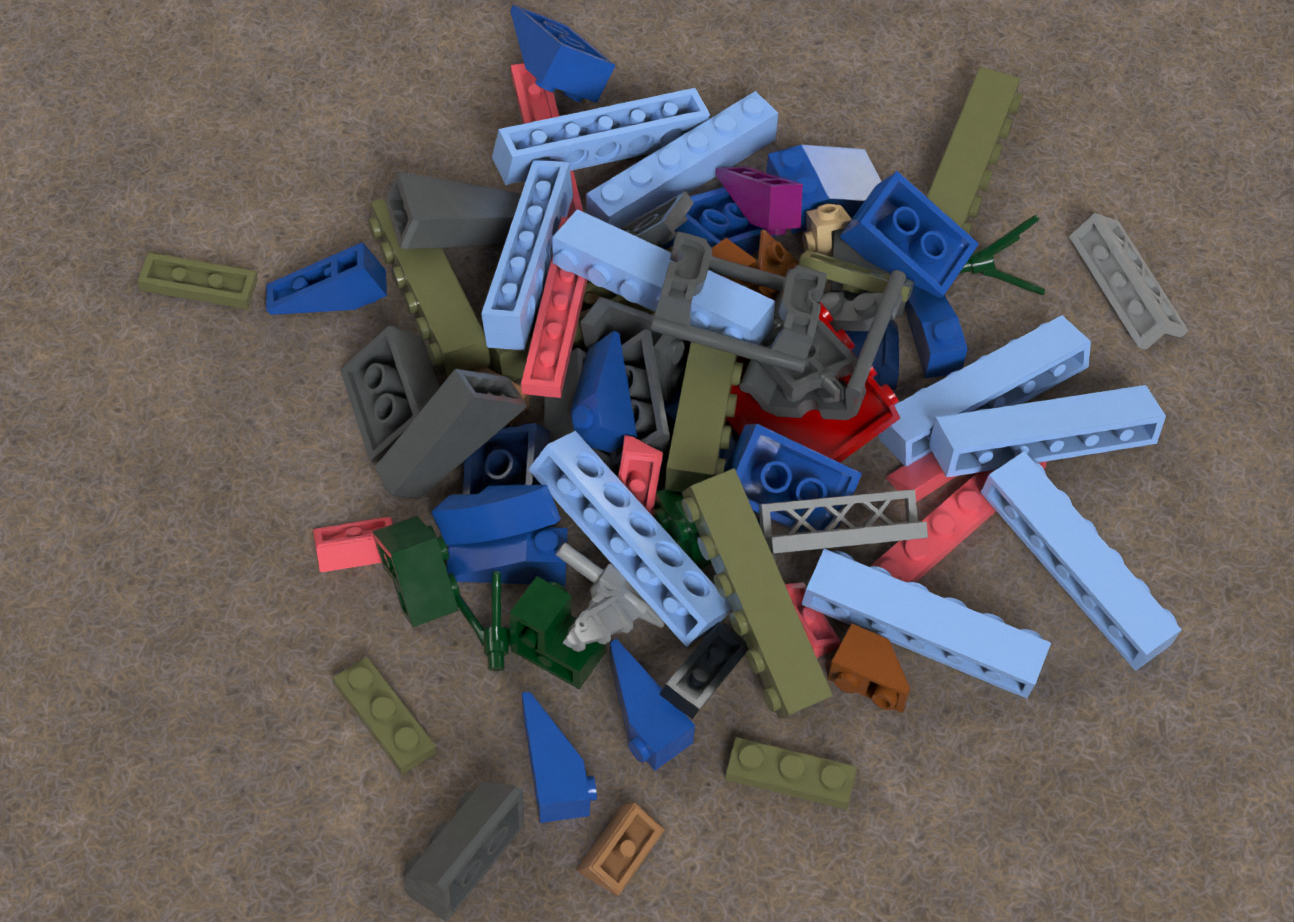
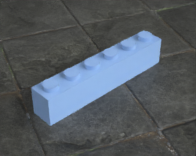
(685, 162)
(638, 271)
(993, 381)
(1046, 430)
(1080, 560)
(926, 622)

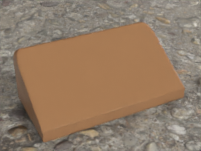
(621, 848)

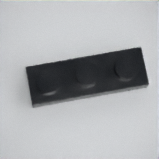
(704, 670)

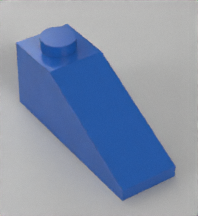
(333, 284)
(935, 333)
(602, 397)
(515, 557)
(652, 723)
(556, 767)

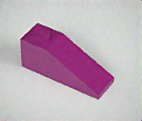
(764, 198)

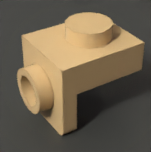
(819, 227)

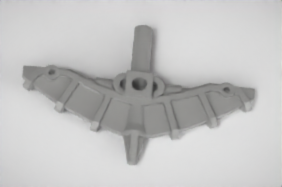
(612, 604)

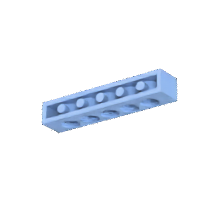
(598, 134)
(526, 256)
(630, 538)

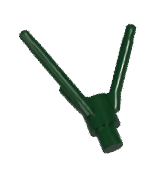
(984, 262)
(495, 638)

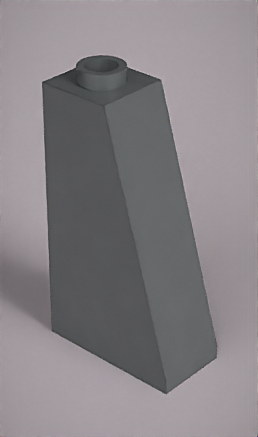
(448, 213)
(448, 430)

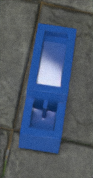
(495, 513)

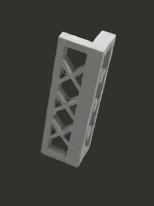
(1127, 281)
(844, 536)

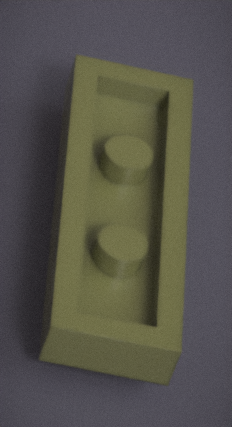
(852, 276)
(197, 280)
(384, 715)
(791, 773)

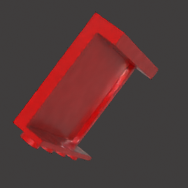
(826, 436)

